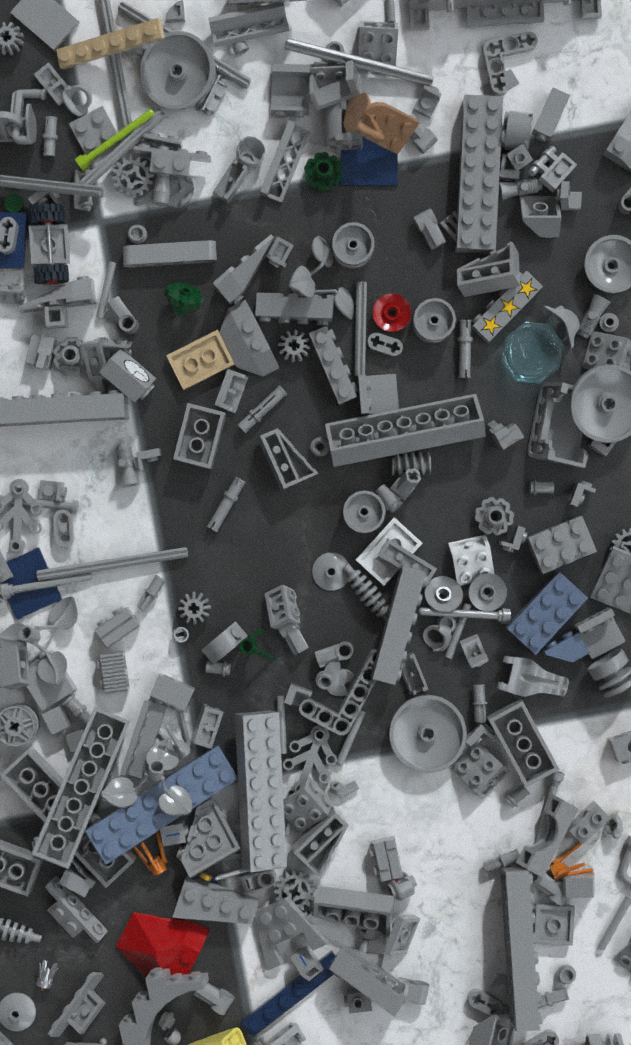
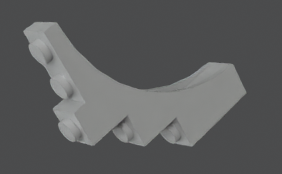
(162, 988)

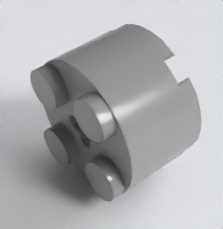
(517, 129)

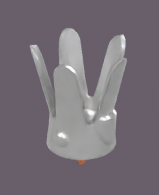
(46, 975)

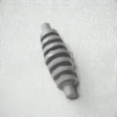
(367, 593)
(20, 933)

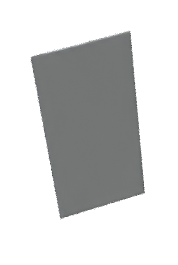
(512, 81)

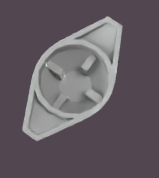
(563, 322)

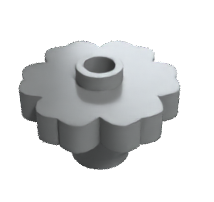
(63, 352)
(504, 516)

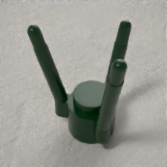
(250, 645)

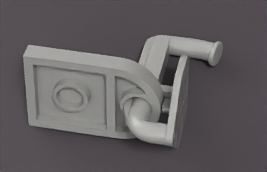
(14, 124)

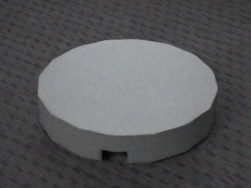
(180, 191)

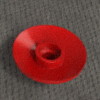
(398, 305)

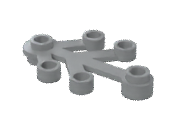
(19, 512)
(311, 756)

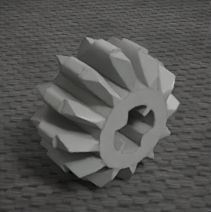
(14, 42)
(300, 342)
(190, 613)

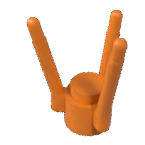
(154, 864)
(560, 869)

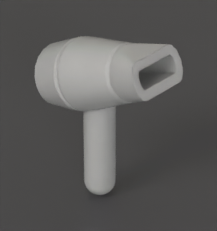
(159, 194)

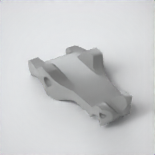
(529, 679)

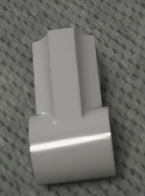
(423, 138)
(427, 224)
(122, 314)
(406, 484)
(293, 637)
(333, 654)
(551, 887)
(217, 999)

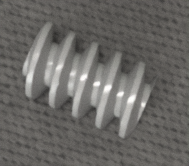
(411, 462)

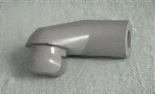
(342, 789)

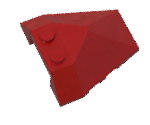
(162, 943)

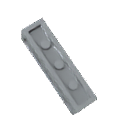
(248, 21)
(276, 163)
(143, 738)

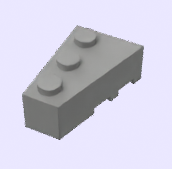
(491, 273)
(284, 460)
(319, 842)

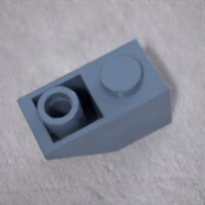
(569, 648)

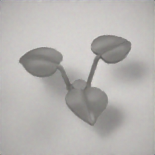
(304, 285)
(54, 666)
(160, 758)

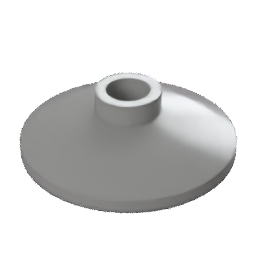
(321, 575)
(443, 586)
(488, 601)
(23, 1005)

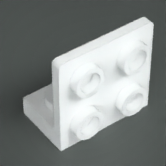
(471, 558)

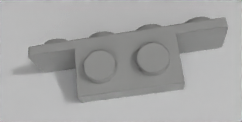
(169, 161)
(72, 912)
(82, 1008)

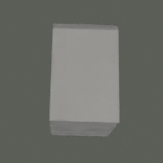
(579, 885)

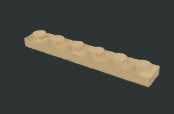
(110, 43)

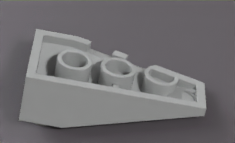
(620, 147)

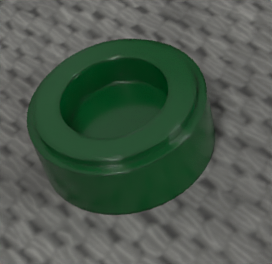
(14, 203)

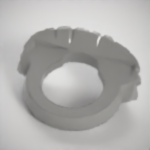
(78, 110)
(438, 646)

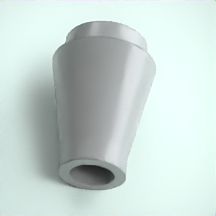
(390, 499)

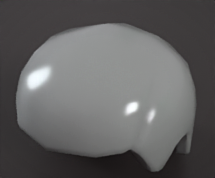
(250, 152)

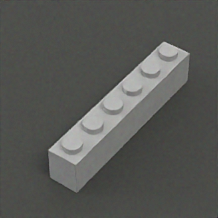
(398, 625)

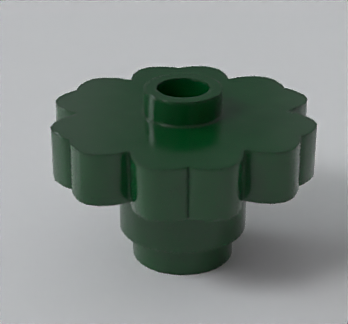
(323, 162)
(183, 298)

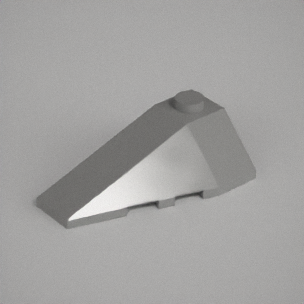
(236, 280)
(73, 294)

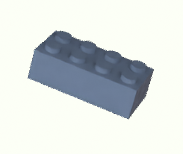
(546, 612)

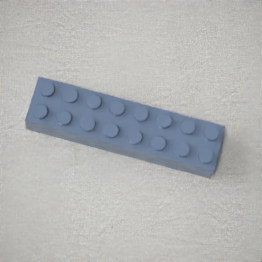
(135, 823)

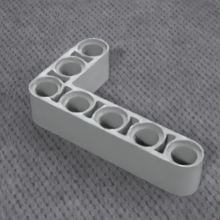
(350, 698)

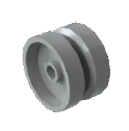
(362, 239)
(433, 309)
(375, 513)

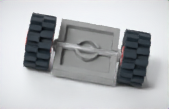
(49, 244)

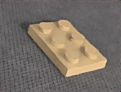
(200, 360)

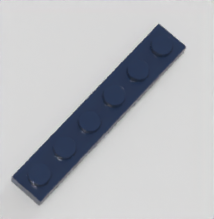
(286, 998)

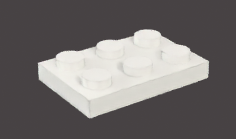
(376, 565)

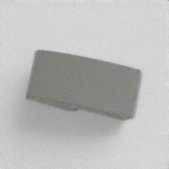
(51, 82)

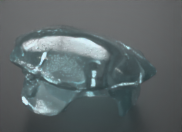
(532, 352)

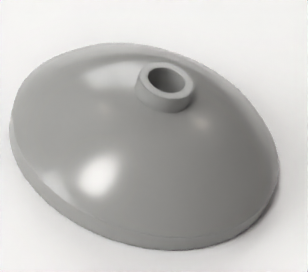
(606, 250)

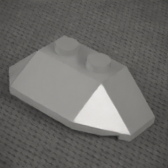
(247, 341)

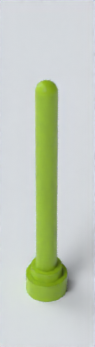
(85, 160)

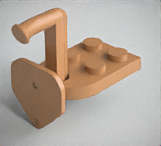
(386, 128)

